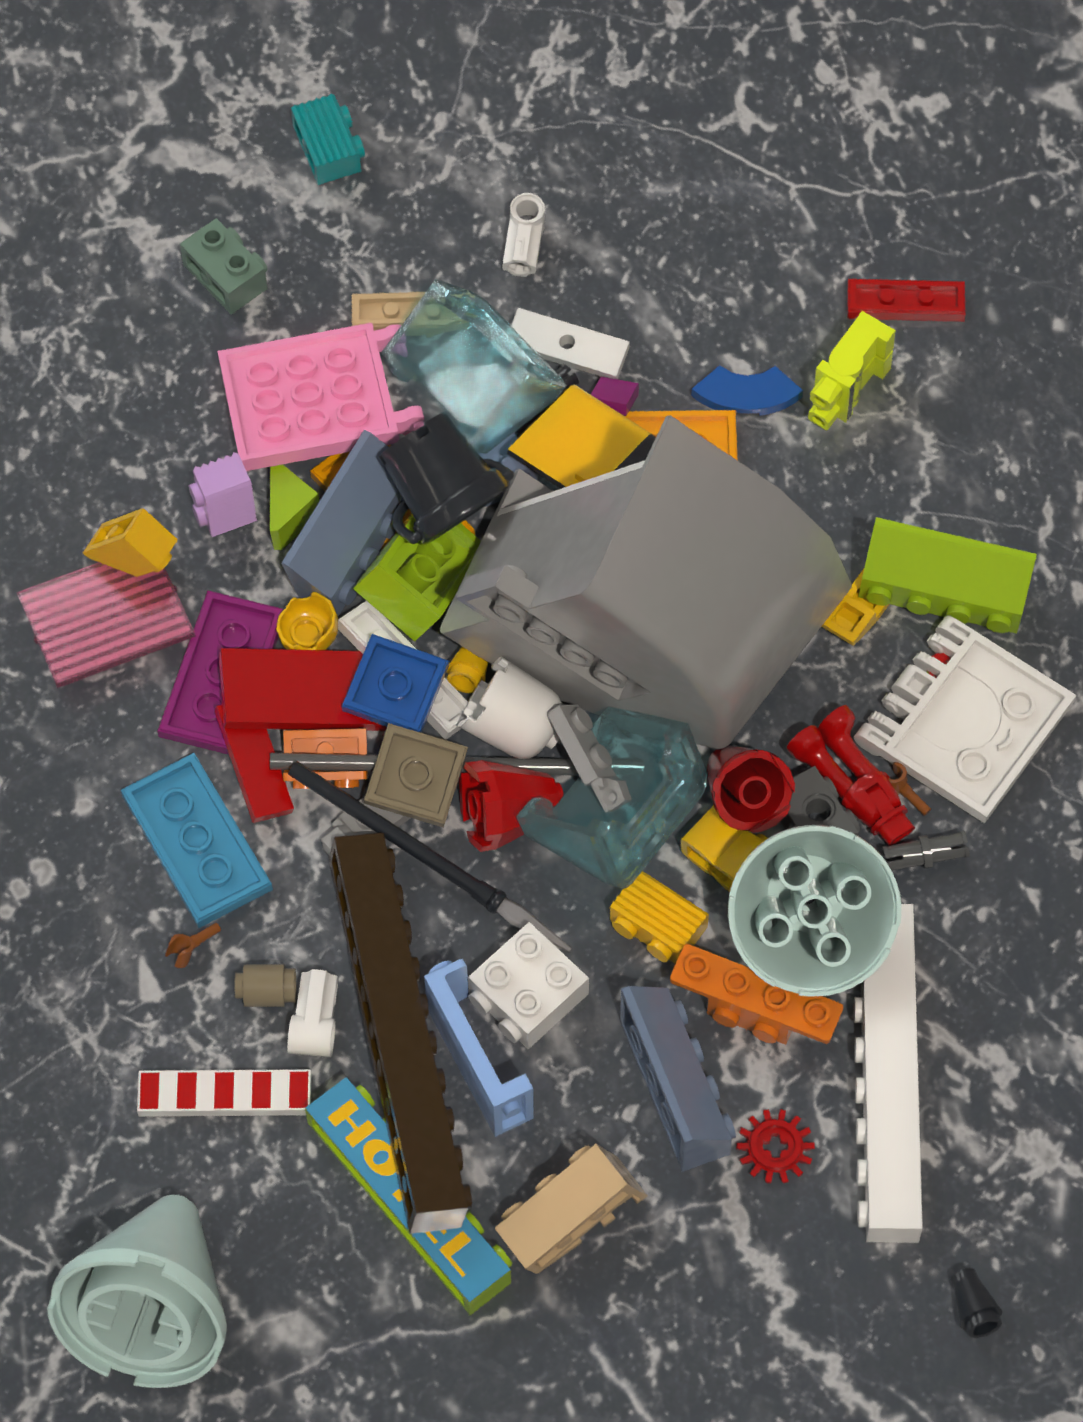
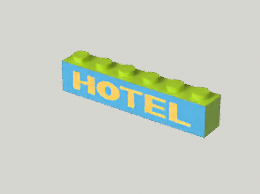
(361, 1143)

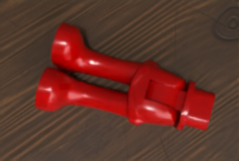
(872, 795)

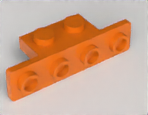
(749, 1002)

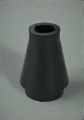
(975, 1305)

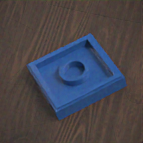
(395, 684)

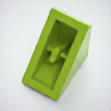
(290, 505)

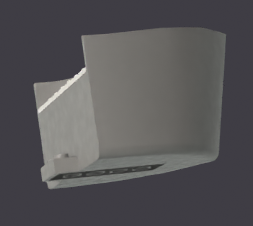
(652, 586)

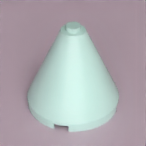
(144, 1299)

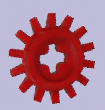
(787, 1135)

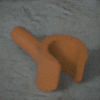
(902, 787)
(185, 945)

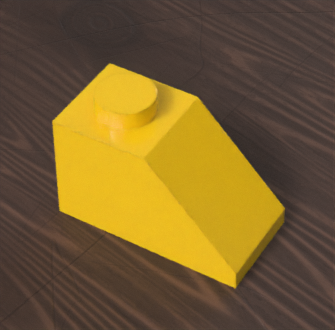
(132, 544)

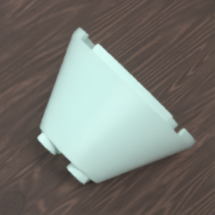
(823, 943)

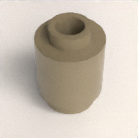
(266, 985)

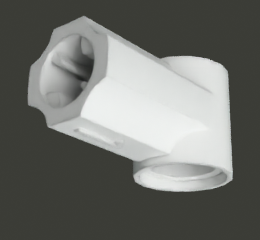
(524, 235)
(313, 1024)

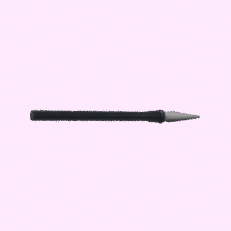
(479, 890)

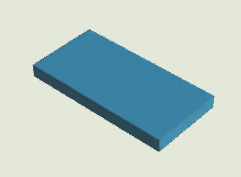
(196, 840)

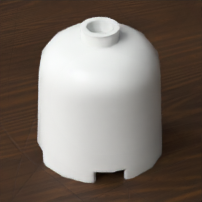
(512, 712)

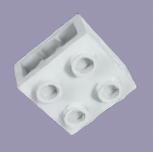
(527, 986)

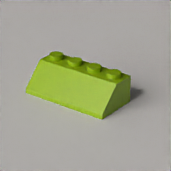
(946, 575)

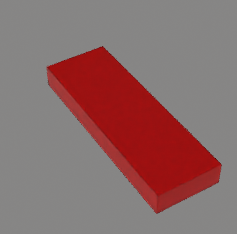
(906, 299)
(261, 787)

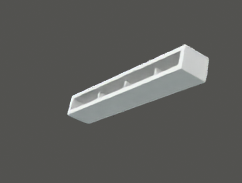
(889, 1095)

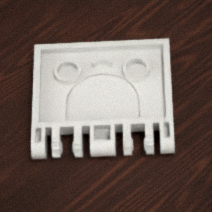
(971, 724)

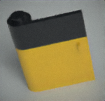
(580, 440)

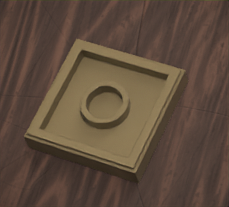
(415, 775)

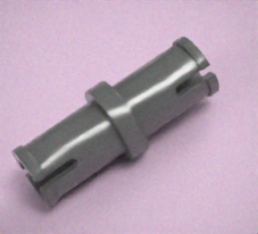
(926, 851)

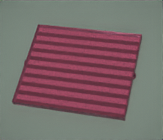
(103, 619)

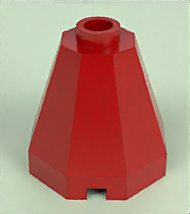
(494, 797)

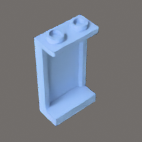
(501, 1104)

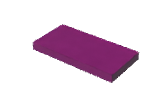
(197, 689)

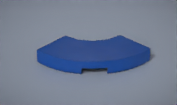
(747, 394)

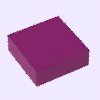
(616, 393)

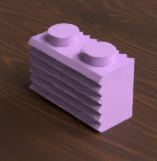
(222, 495)

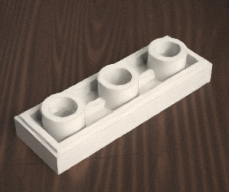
(591, 351)

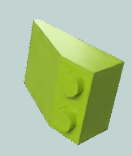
(418, 580)

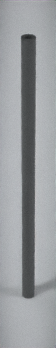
(348, 762)

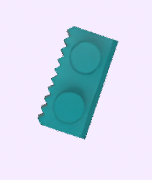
(326, 138)

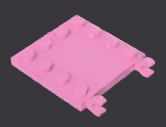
(311, 395)

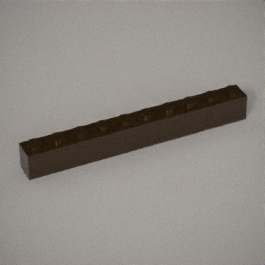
(398, 1034)

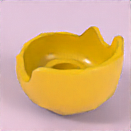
(308, 623)

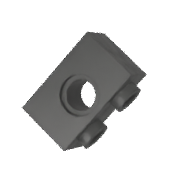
(817, 795)

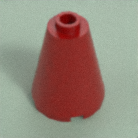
(749, 787)

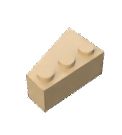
(568, 1207)

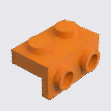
(328, 742)

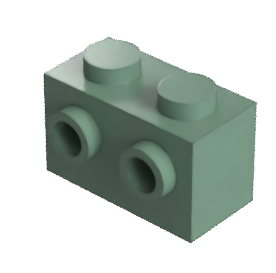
(224, 265)

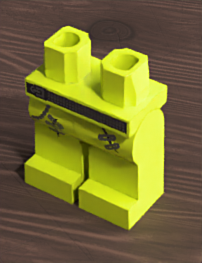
(857, 356)

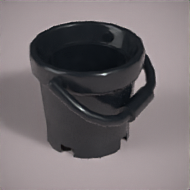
(440, 479)

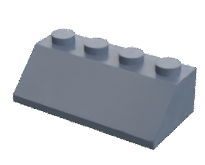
(345, 527)
(675, 1076)

